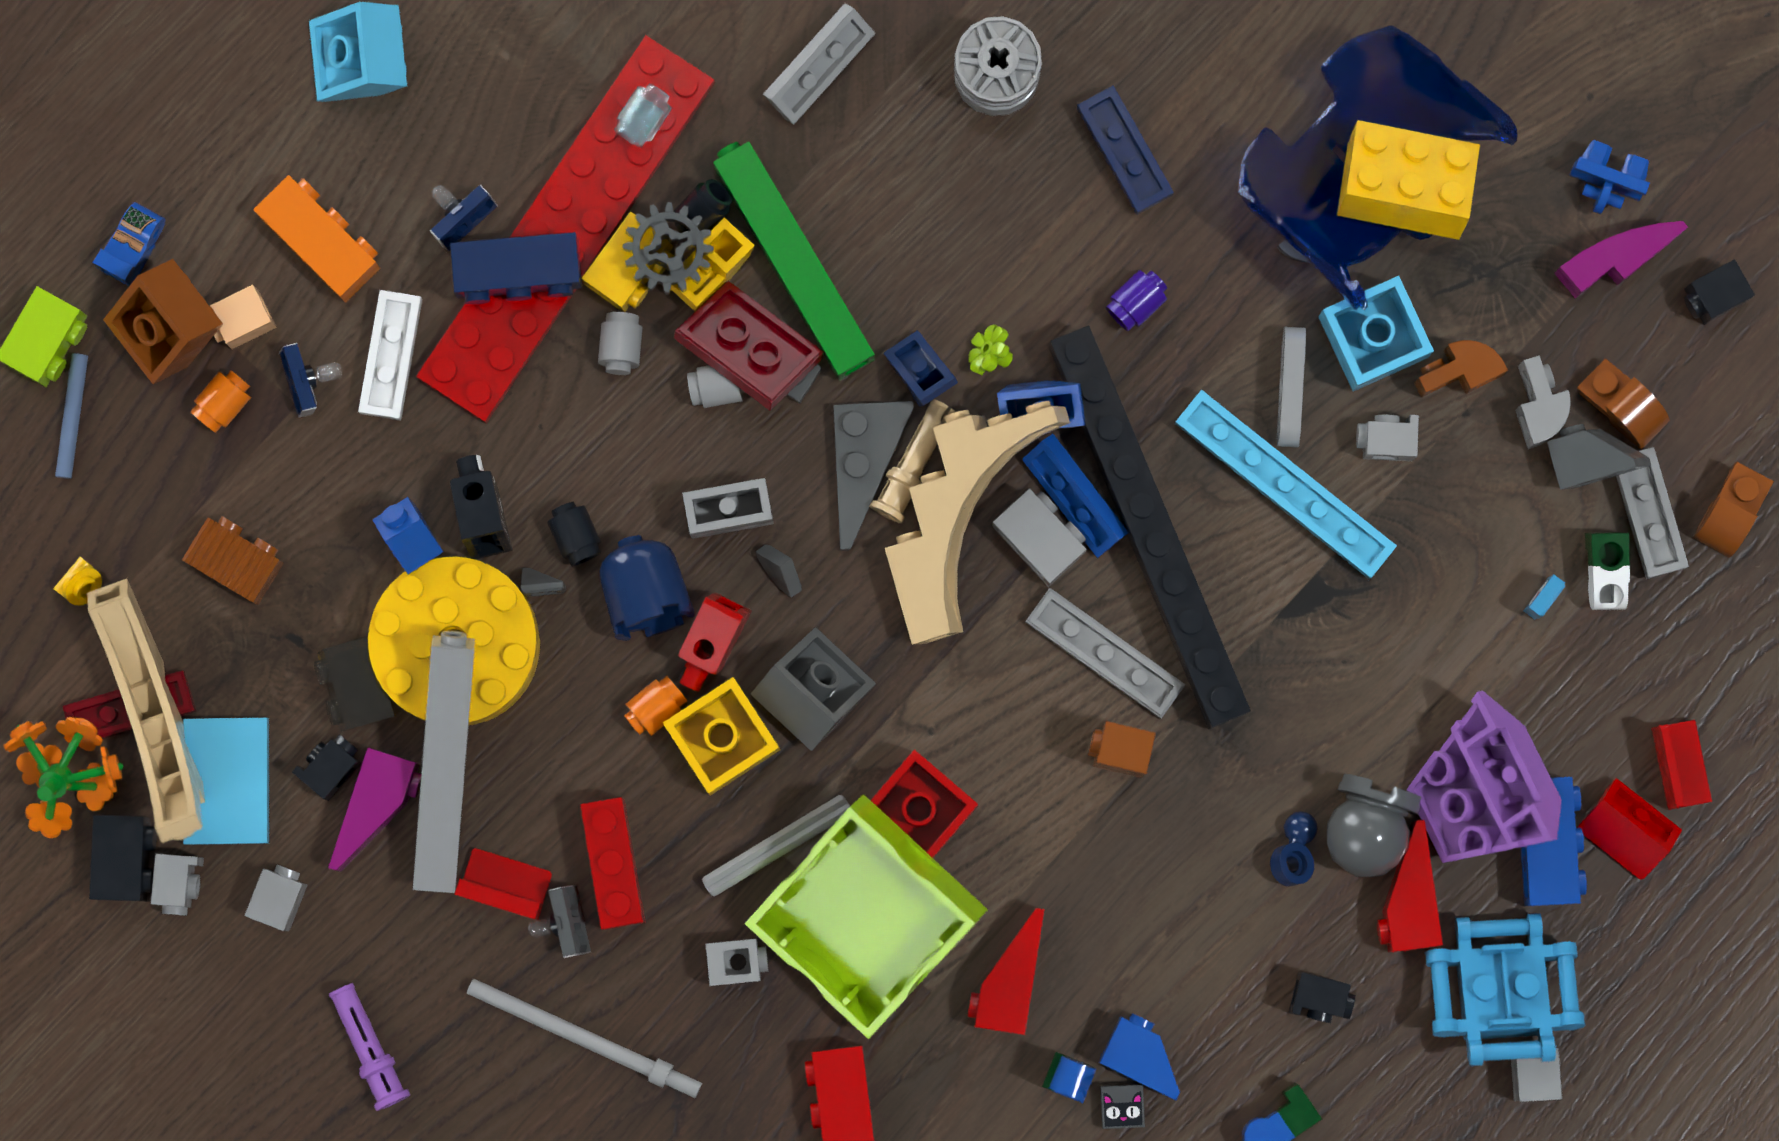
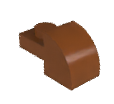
(1469, 363)
(1625, 402)
(1733, 510)

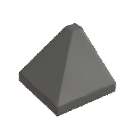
(539, 584)

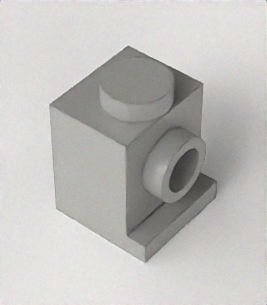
(1388, 438)
(175, 883)
(719, 964)

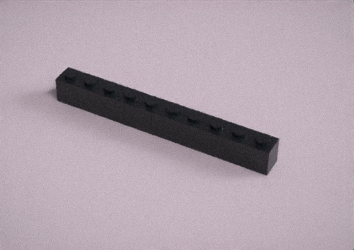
(1150, 530)

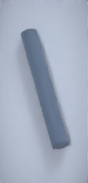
(71, 416)

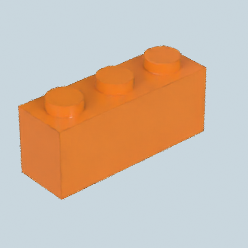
(318, 237)

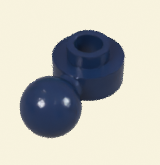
(1300, 830)

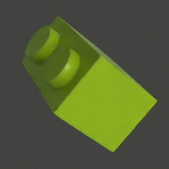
(43, 337)

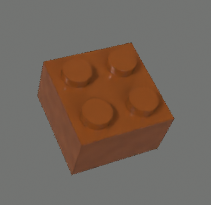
(162, 321)

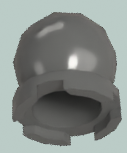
(1369, 829)

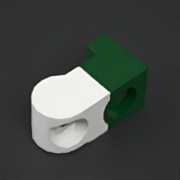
(1608, 570)

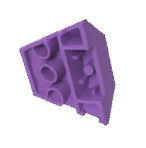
(1486, 787)

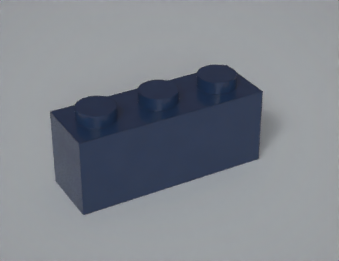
(516, 267)

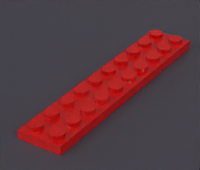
(583, 195)

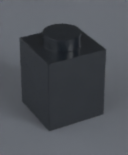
(1717, 292)

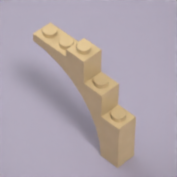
(972, 455)
(154, 717)

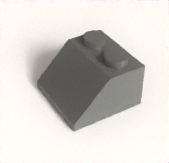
(812, 688)

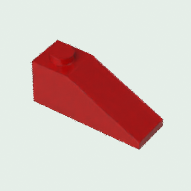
(1411, 903)
(1008, 987)

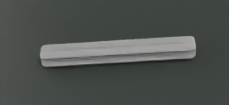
(775, 846)

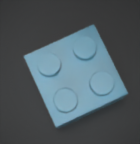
(1376, 339)

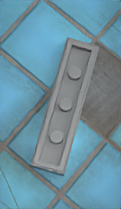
(1105, 653)

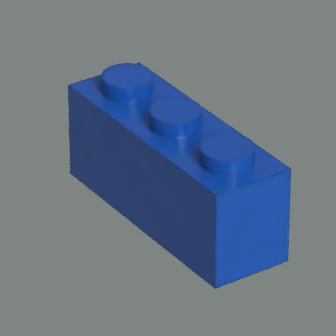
(1551, 867)

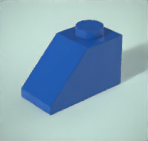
(1017, 397)
(407, 535)
(1140, 1055)

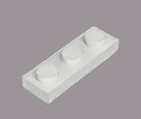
(390, 355)

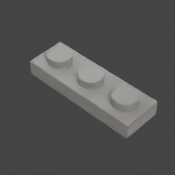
(819, 63)
(1652, 519)

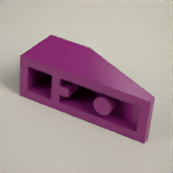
(378, 796)

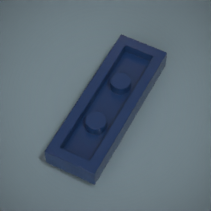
(1125, 150)

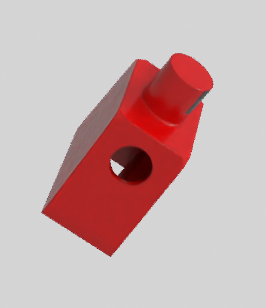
(721, 624)

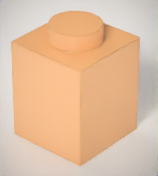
(242, 317)

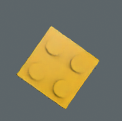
(721, 736)

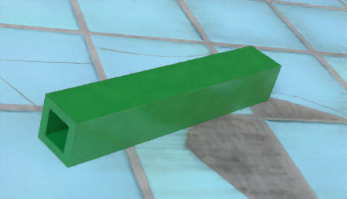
(793, 259)

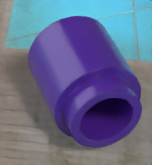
(1137, 299)

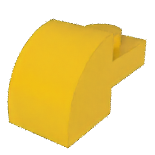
(728, 256)

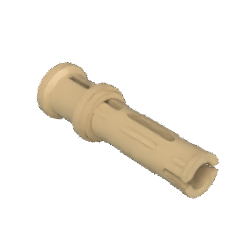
(896, 491)

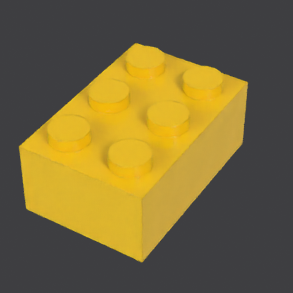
(1408, 180)

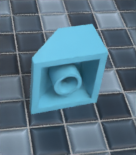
(358, 52)

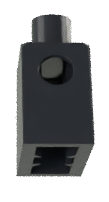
(479, 509)

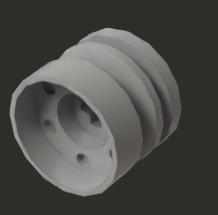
(997, 89)

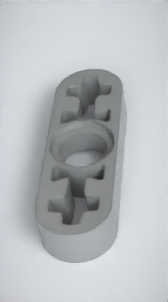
(1291, 386)

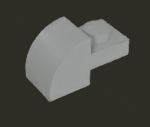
(1545, 412)

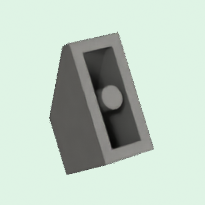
(1591, 456)

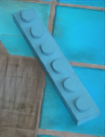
(1285, 484)

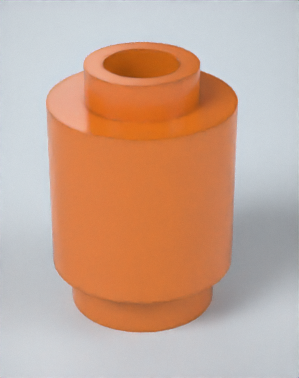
(221, 400)
(654, 706)

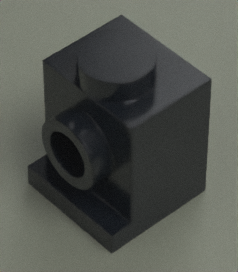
(329, 766)
(1321, 997)

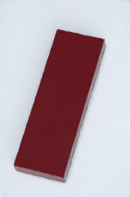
(109, 712)

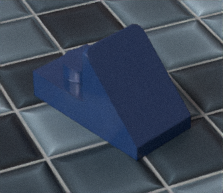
(920, 368)

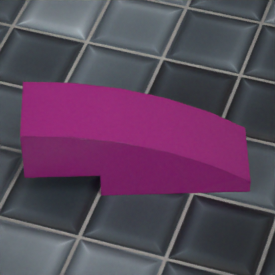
(1617, 256)

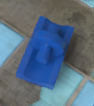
(1627, 182)

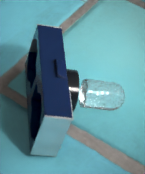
(460, 214)
(302, 378)

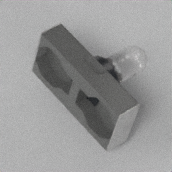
(565, 922)

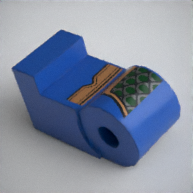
(130, 244)

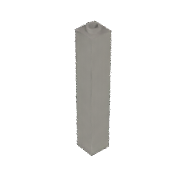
(443, 762)

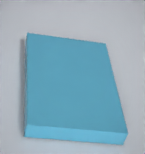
(235, 779)

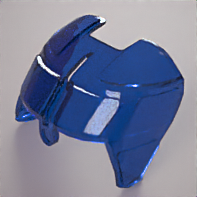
(1376, 80)

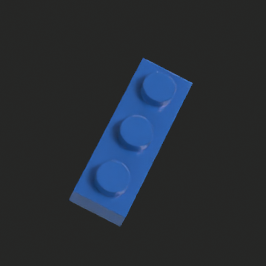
(1075, 495)

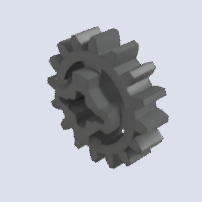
(661, 231)

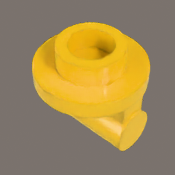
(78, 582)

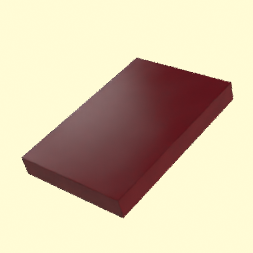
(748, 345)

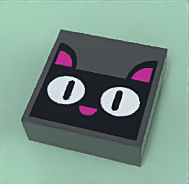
(1122, 1106)

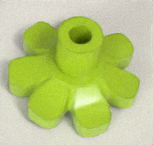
(989, 350)

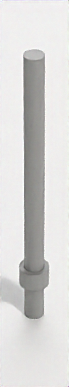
(659, 1072)

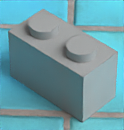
(728, 508)
(1040, 536)

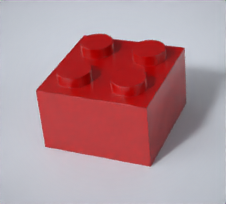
(924, 803)

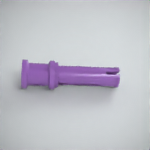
(371, 1070)

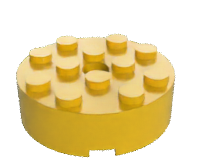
(462, 598)

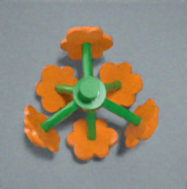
(53, 777)

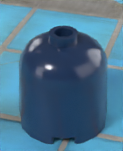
(644, 588)

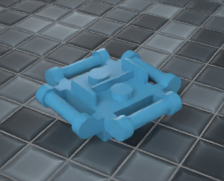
(1504, 990)

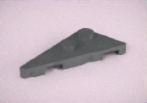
(864, 446)

